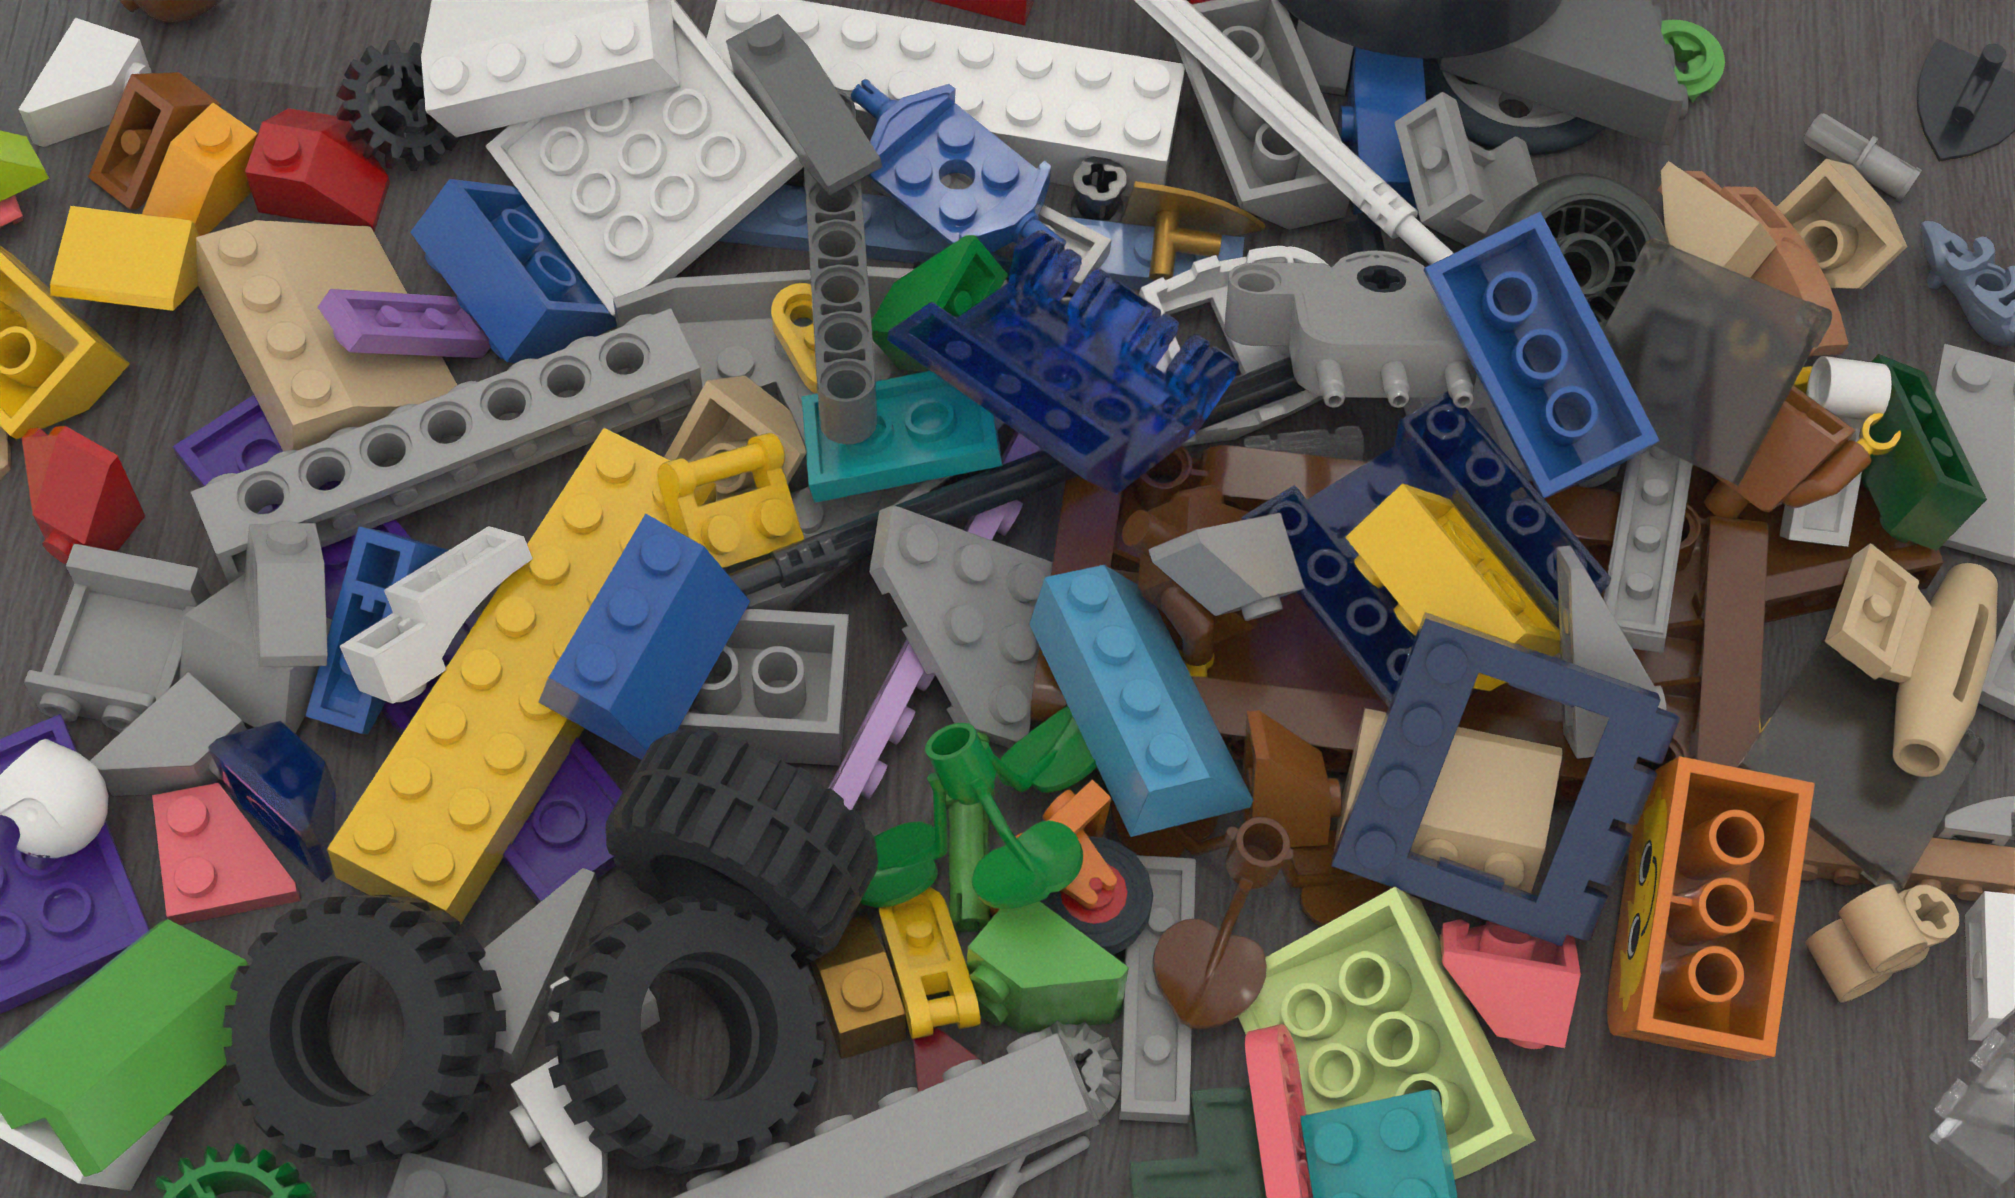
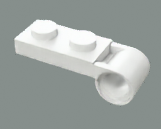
(1851, 393)

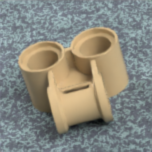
(1881, 936)

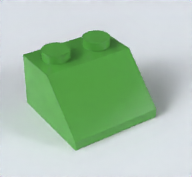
(1043, 970)

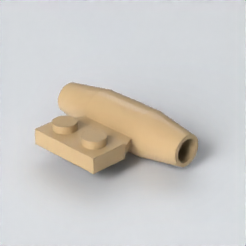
(1930, 648)

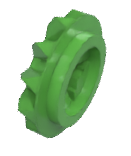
(1700, 50)

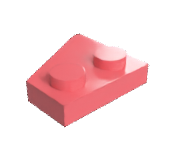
(214, 858)

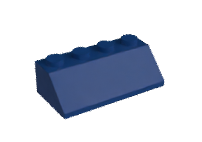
(1541, 356)

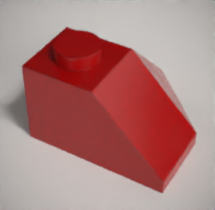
(313, 173)
(78, 492)

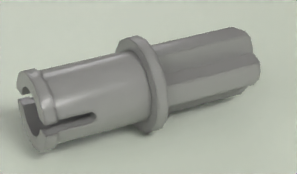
(1868, 158)

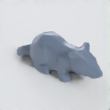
(1979, 285)

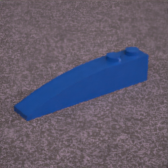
(1379, 94)

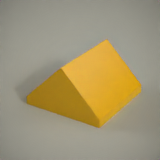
(126, 259)

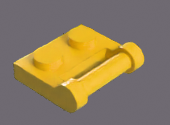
(741, 524)

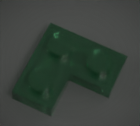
(1225, 1152)

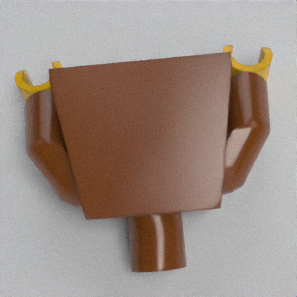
(1799, 460)

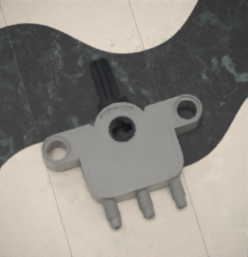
(1353, 327)

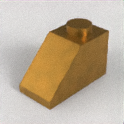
(860, 992)

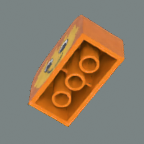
(1709, 910)

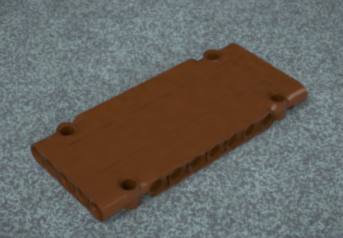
(1313, 688)

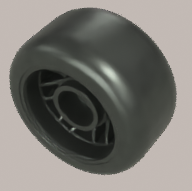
(1596, 228)

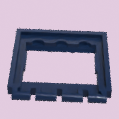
(1415, 746)

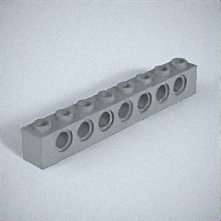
(485, 452)

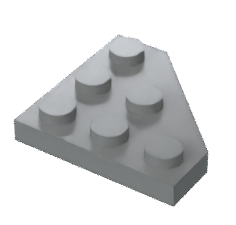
(965, 616)

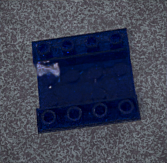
(1446, 455)

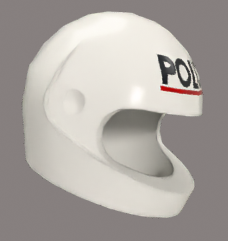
(53, 800)

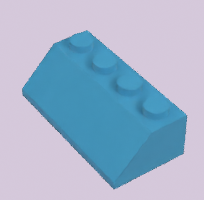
(1134, 702)

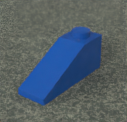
(374, 565)

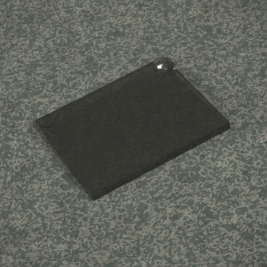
(1710, 354)
(1840, 735)

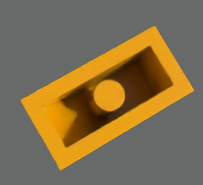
(204, 171)

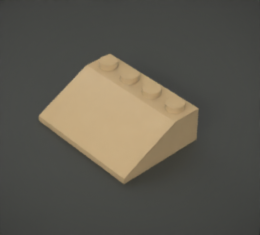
(266, 297)

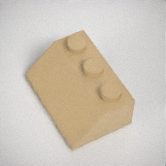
(1486, 805)

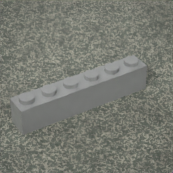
(926, 1137)

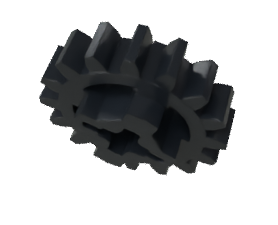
(395, 112)

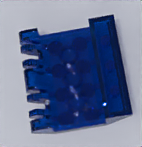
(1078, 374)

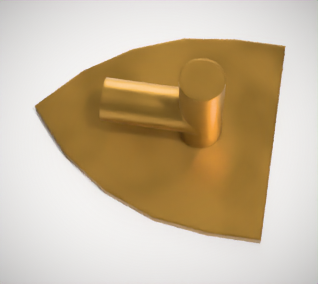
(1184, 223)

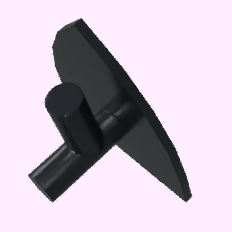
(1965, 100)

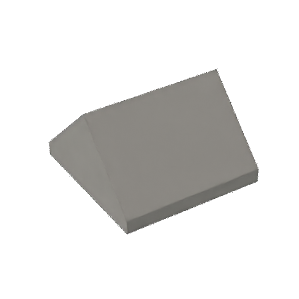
(223, 658)

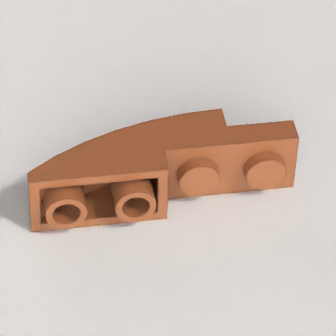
(1790, 263)

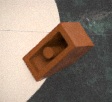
(144, 124)
(1288, 781)

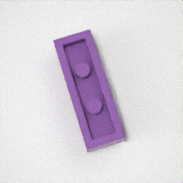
(402, 324)

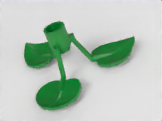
(965, 769)

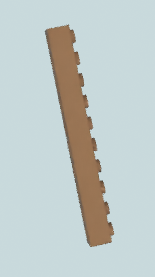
(1946, 864)

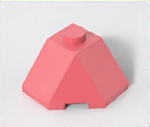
(1514, 980)

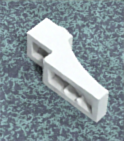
(428, 609)

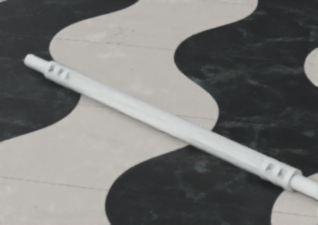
(1296, 125)

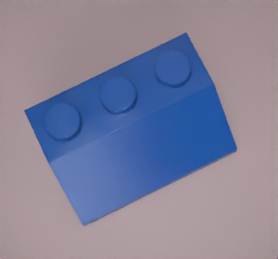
(508, 271)
(646, 640)

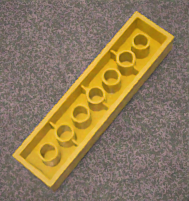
(481, 739)

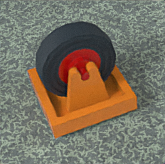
(1113, 889)

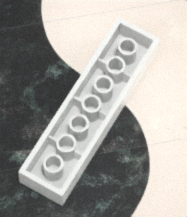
(1029, 92)

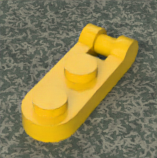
(928, 962)

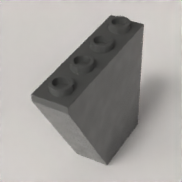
(1592, 63)

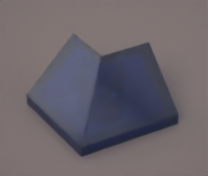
(282, 789)

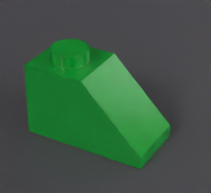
(951, 279)

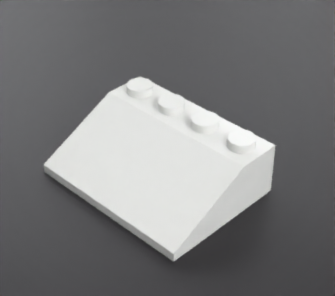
(541, 58)

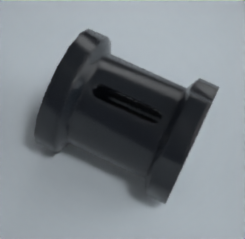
(1106, 192)

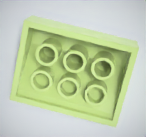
(1388, 1020)

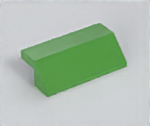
(123, 1045)

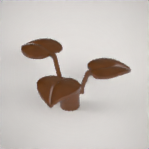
(1207, 970)

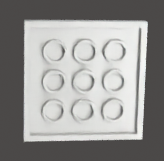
(651, 176)

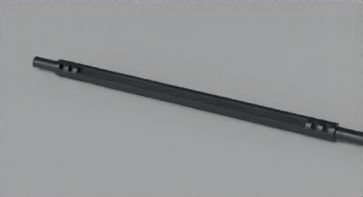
(982, 492)

